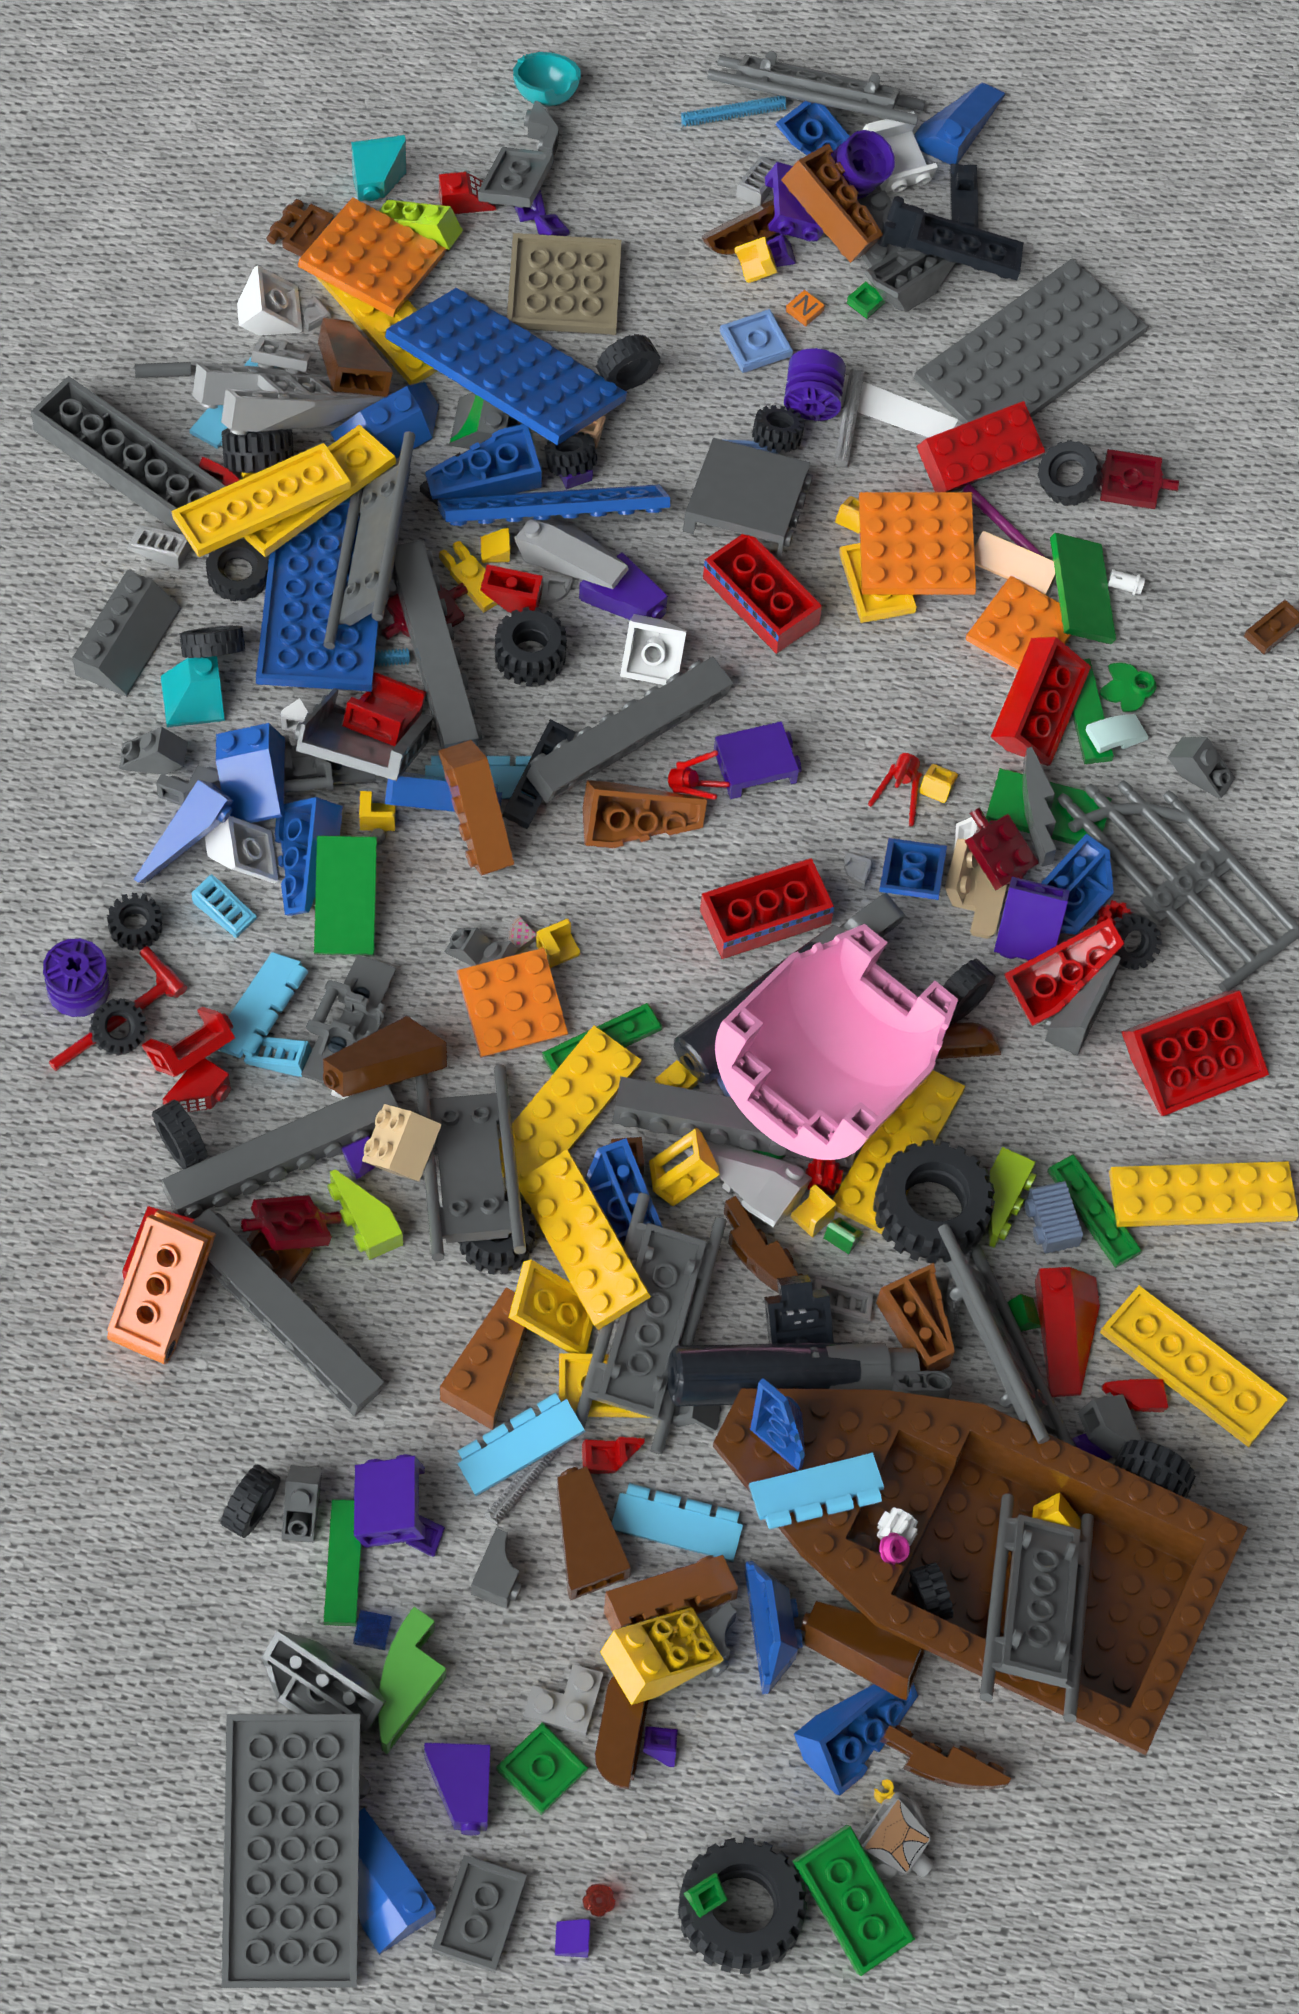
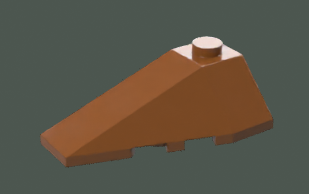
(628, 812)

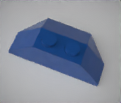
(403, 411)
(1088, 877)
(616, 1185)
(772, 1624)

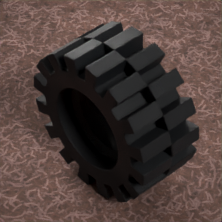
(778, 429)
(571, 455)
(134, 936)
(1148, 940)
(131, 1014)
(931, 1590)

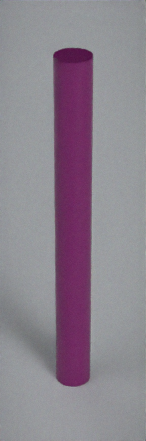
(1000, 520)

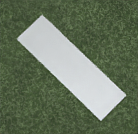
(900, 411)

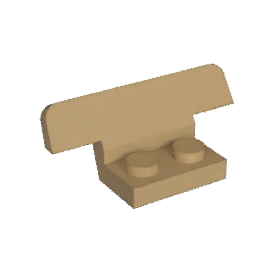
(972, 890)

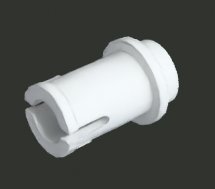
(1126, 582)

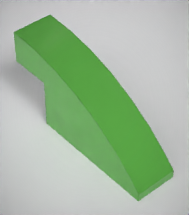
(407, 1678)

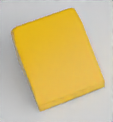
(849, 514)
(495, 546)
(938, 783)

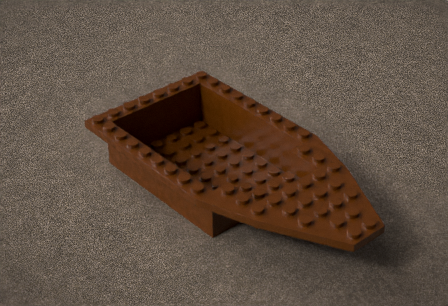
(947, 1466)

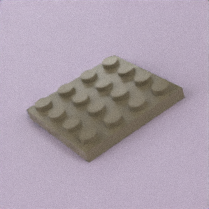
(564, 283)

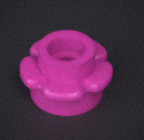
(894, 1548)

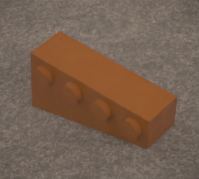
(833, 203)
(477, 807)
(486, 1365)
(695, 1586)

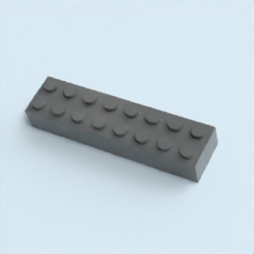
(120, 451)

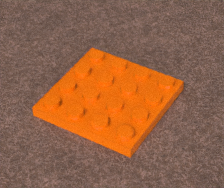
(371, 257)
(916, 543)

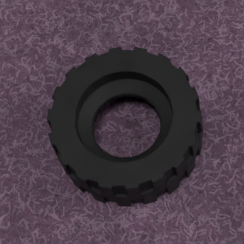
(631, 348)
(1070, 452)
(237, 589)
(212, 641)
(970, 986)
(179, 1134)
(250, 1500)

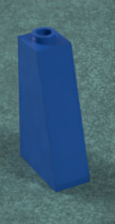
(422, 792)

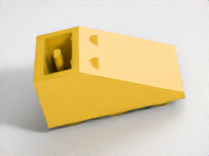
(659, 1654)

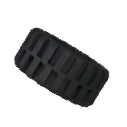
(941, 1166)
(745, 1949)

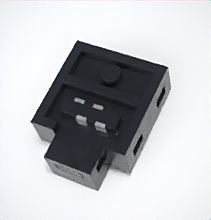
(798, 1313)

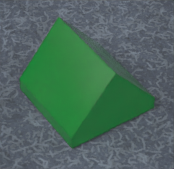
(843, 1235)
(1025, 1312)
(706, 1895)

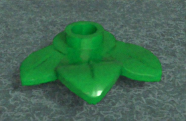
(1124, 686)

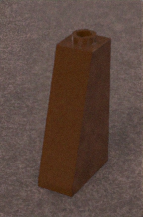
(351, 360)
(385, 1058)
(588, 1537)
(863, 1647)

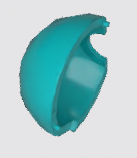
(546, 78)

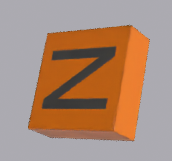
(805, 308)

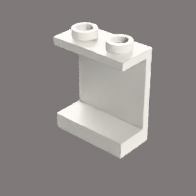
(909, 162)

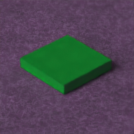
(541, 1768)

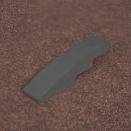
(1038, 801)

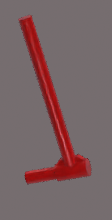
(167, 983)

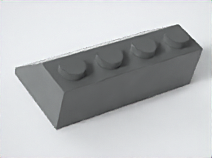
(125, 634)

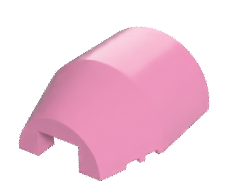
(830, 1046)

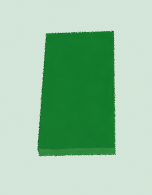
(1082, 588)
(1008, 799)
(345, 895)
(853, 1900)

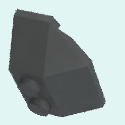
(908, 277)
(318, 1681)

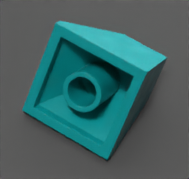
(377, 166)
(193, 692)

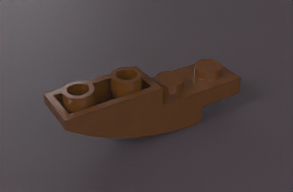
(752, 1247)
(955, 1770)

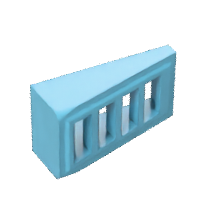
(212, 884)
(294, 1064)

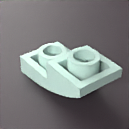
(1116, 731)

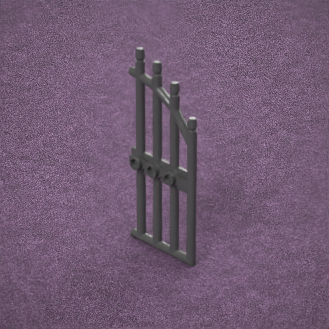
(1189, 881)

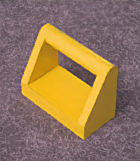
(687, 1175)

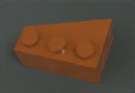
(918, 1318)

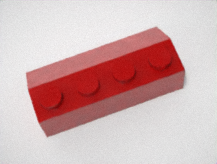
(1041, 699)

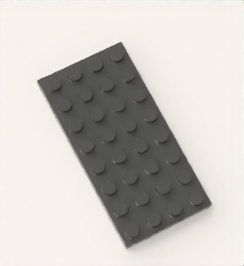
(1033, 347)
(291, 1851)

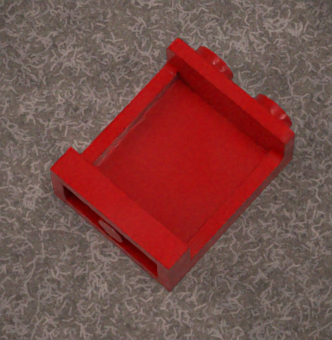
(385, 711)
(193, 1048)

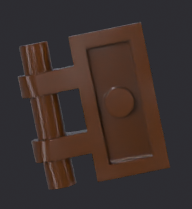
(305, 231)

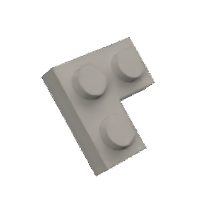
(275, 353)
(568, 1710)

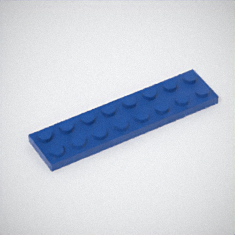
(544, 504)

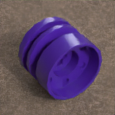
(866, 161)
(815, 384)
(76, 977)

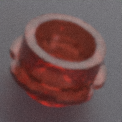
(599, 1891)

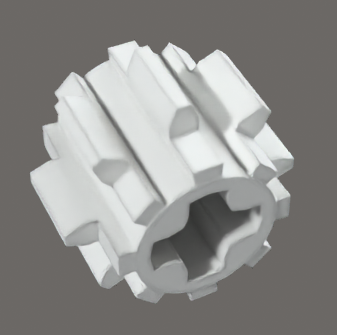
(898, 1522)

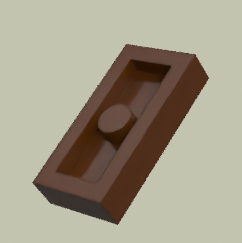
(1273, 627)

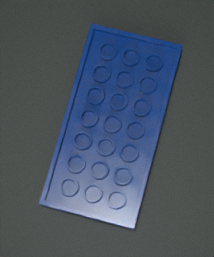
(506, 365)
(298, 610)

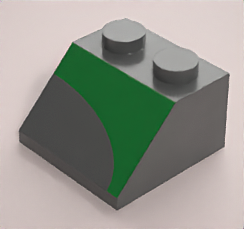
(476, 421)

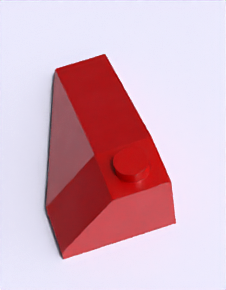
(1056, 976)
(1068, 1319)

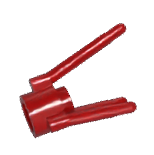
(904, 772)
(685, 779)

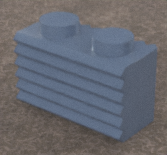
(1054, 1217)

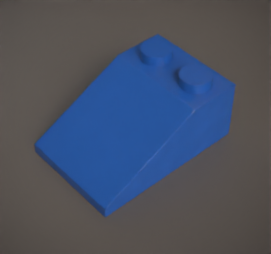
(252, 771)
(913, 869)

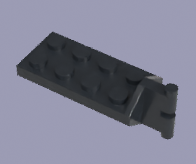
(951, 240)

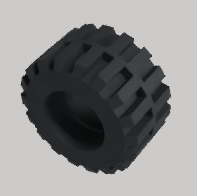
(256, 449)
(524, 665)
(501, 1254)
(1157, 1465)

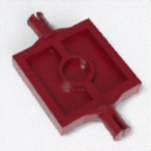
(1133, 479)
(454, 614)
(1000, 849)
(291, 1222)

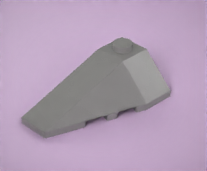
(569, 552)
(765, 1184)

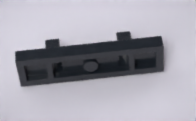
(964, 194)
(521, 807)

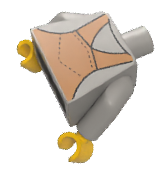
(896, 1835)

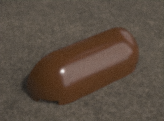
(741, 229)
(968, 1040)
(620, 1737)

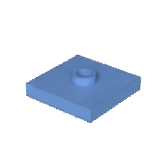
(756, 341)

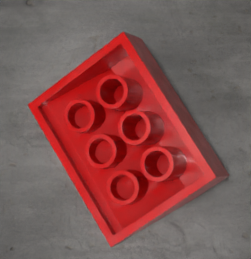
(1196, 1052)

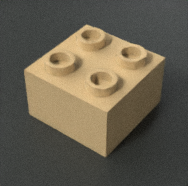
(401, 1142)

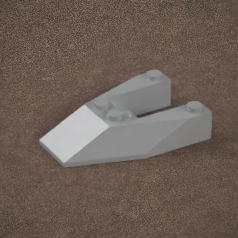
(272, 398)

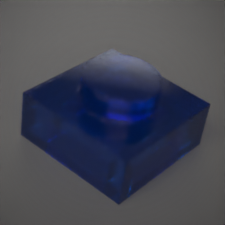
(372, 1630)

